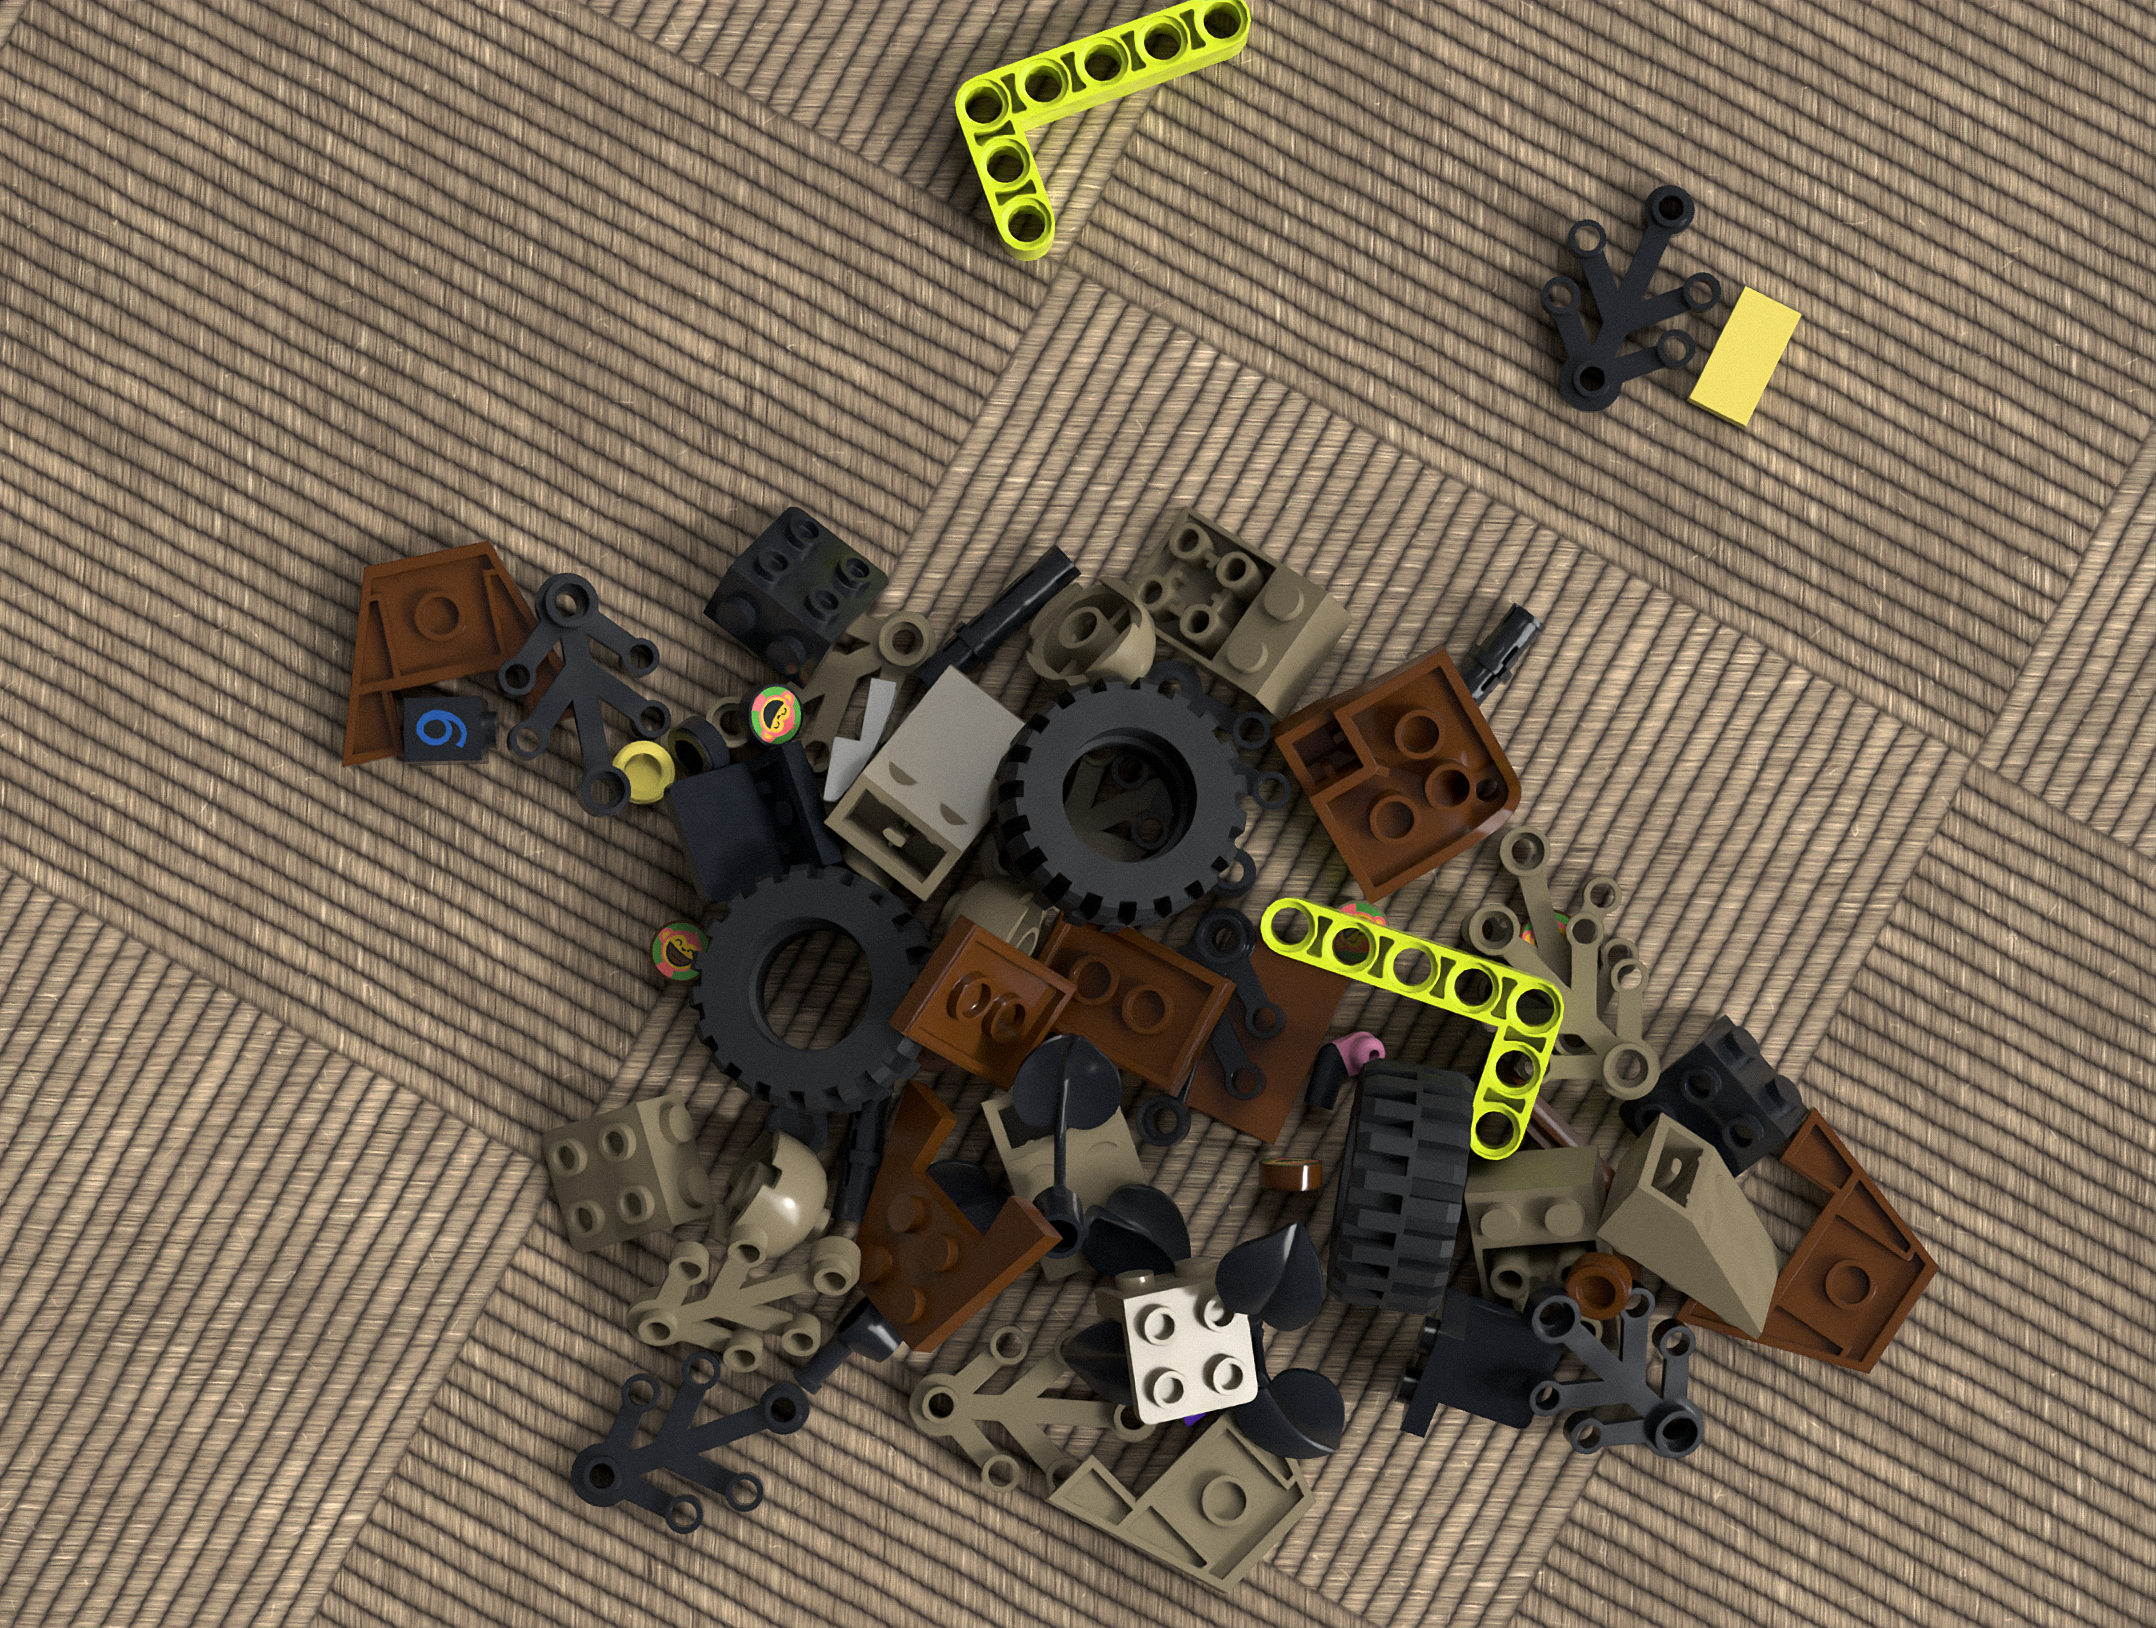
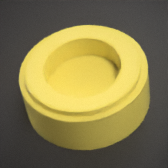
(648, 770)

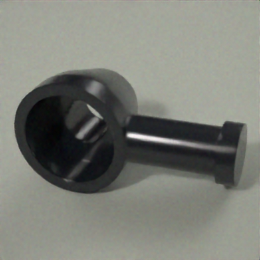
(860, 1332)

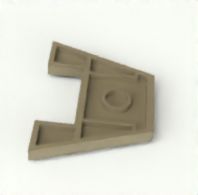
(1205, 1512)

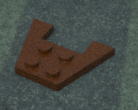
(429, 625)
(919, 1251)
(1849, 1272)

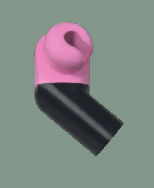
(1338, 1062)

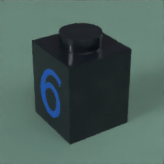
(449, 731)

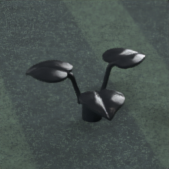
(1078, 1087)
(1269, 1281)

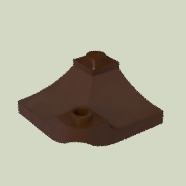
(1400, 771)

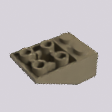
(1238, 612)
(930, 785)
(1095, 1164)
(1532, 1223)
(1691, 1225)

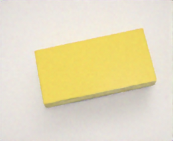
(1744, 357)

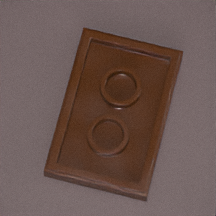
(1136, 1000)
(1309, 1001)
(982, 1003)

